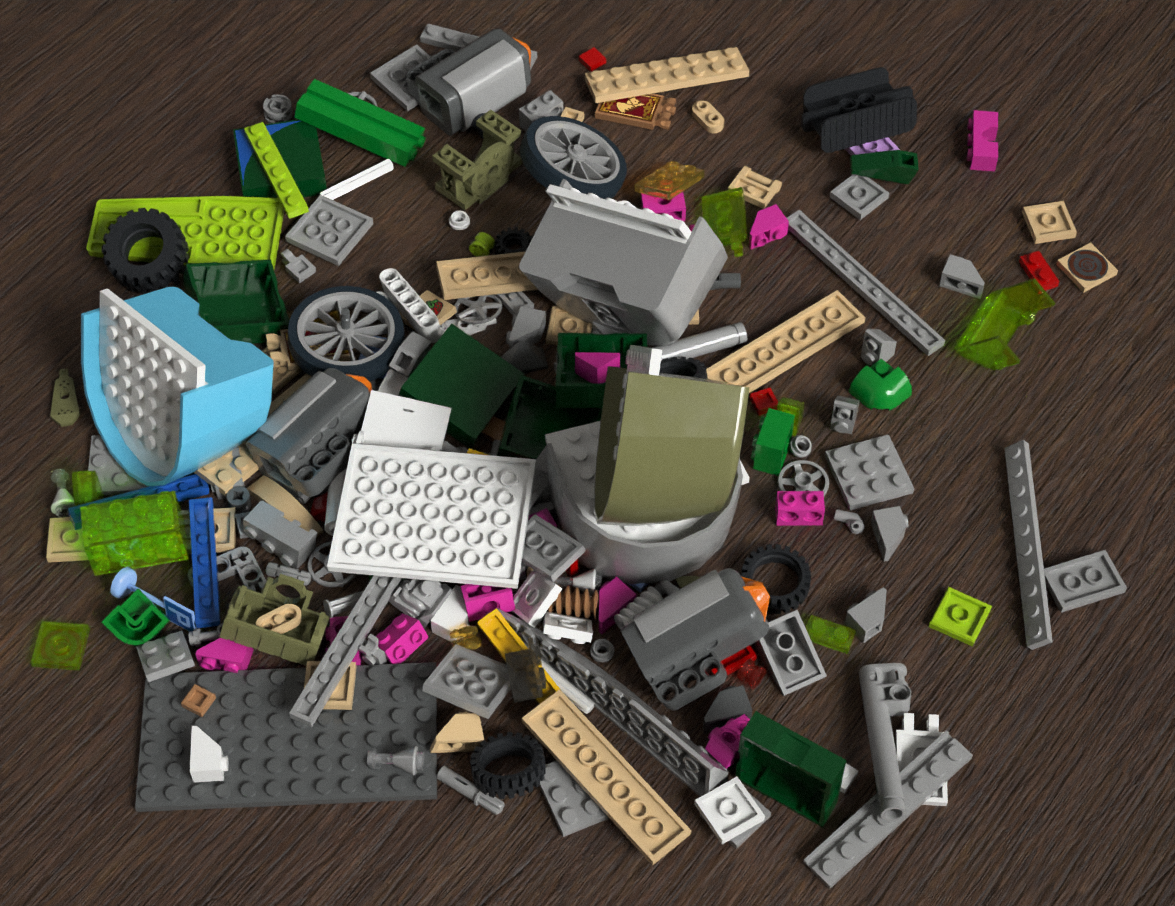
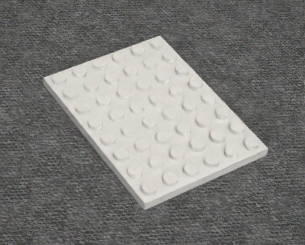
(433, 516)

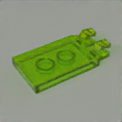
(727, 217)

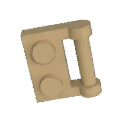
(757, 189)

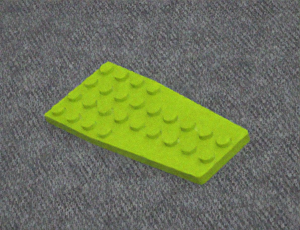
(214, 227)

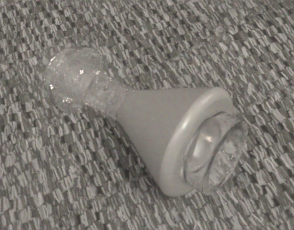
(408, 760)

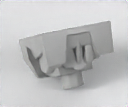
(420, 598)

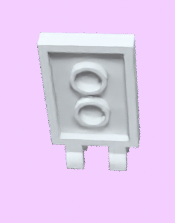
(912, 743)

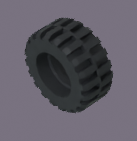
(134, 228)

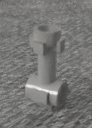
(197, 637)

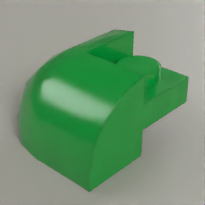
(881, 386)
(136, 619)

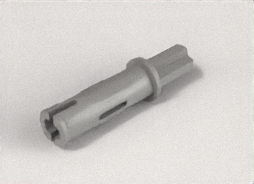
(470, 790)

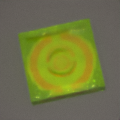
(60, 645)

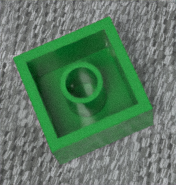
(772, 441)

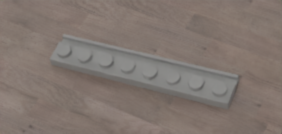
(867, 828)

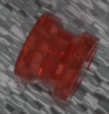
(751, 673)

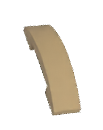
(281, 499)

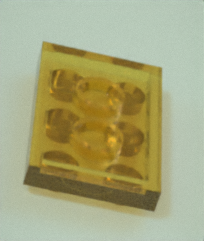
(669, 180)

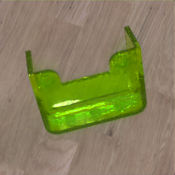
(996, 322)

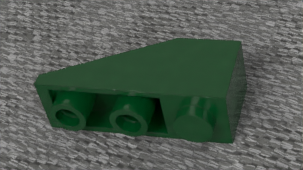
(886, 165)

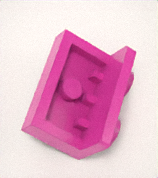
(401, 638)

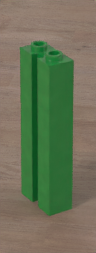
(360, 123)

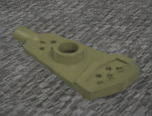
(66, 410)

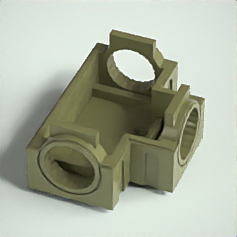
(295, 645)

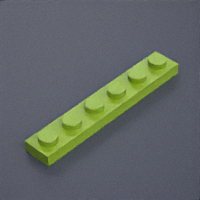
(276, 170)

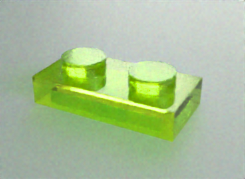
(830, 634)

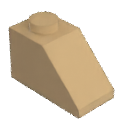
(459, 734)

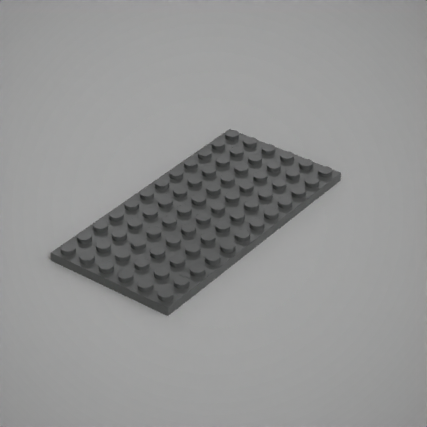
(280, 758)

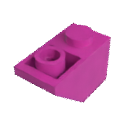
(768, 226)
(224, 656)

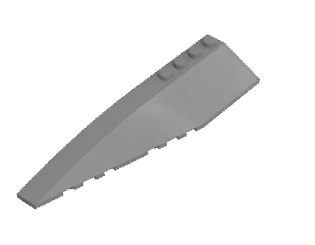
(628, 712)

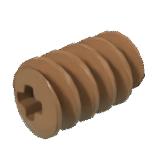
(576, 602)

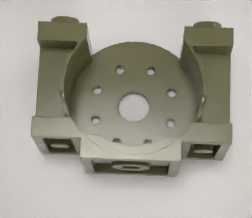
(475, 181)

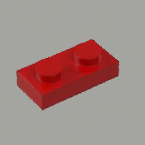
(1038, 268)

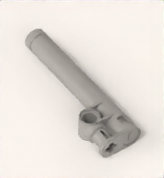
(705, 342)
(885, 696)

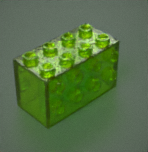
(134, 532)

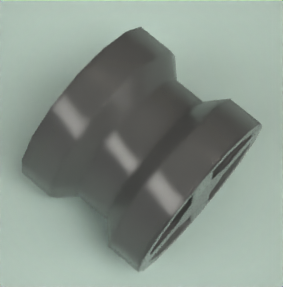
(240, 505)

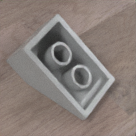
(790, 653)

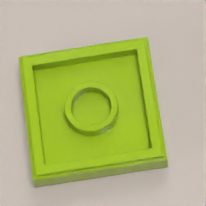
(960, 616)

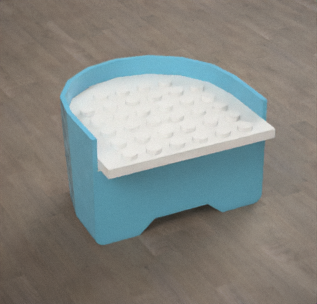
(169, 384)

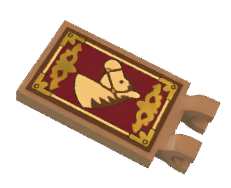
(638, 111)

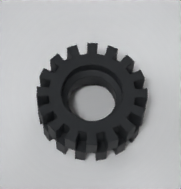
(512, 237)

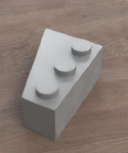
(279, 534)

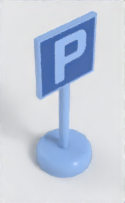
(125, 583)

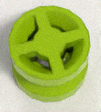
(482, 244)

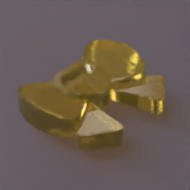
(469, 637)

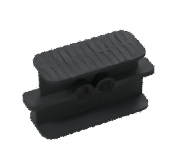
(857, 109)

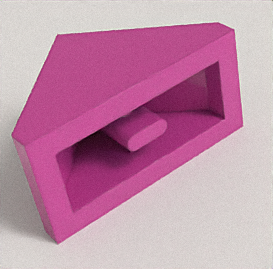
(594, 365)

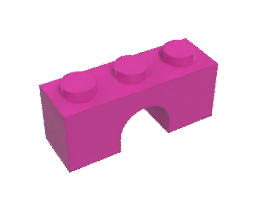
(982, 152)

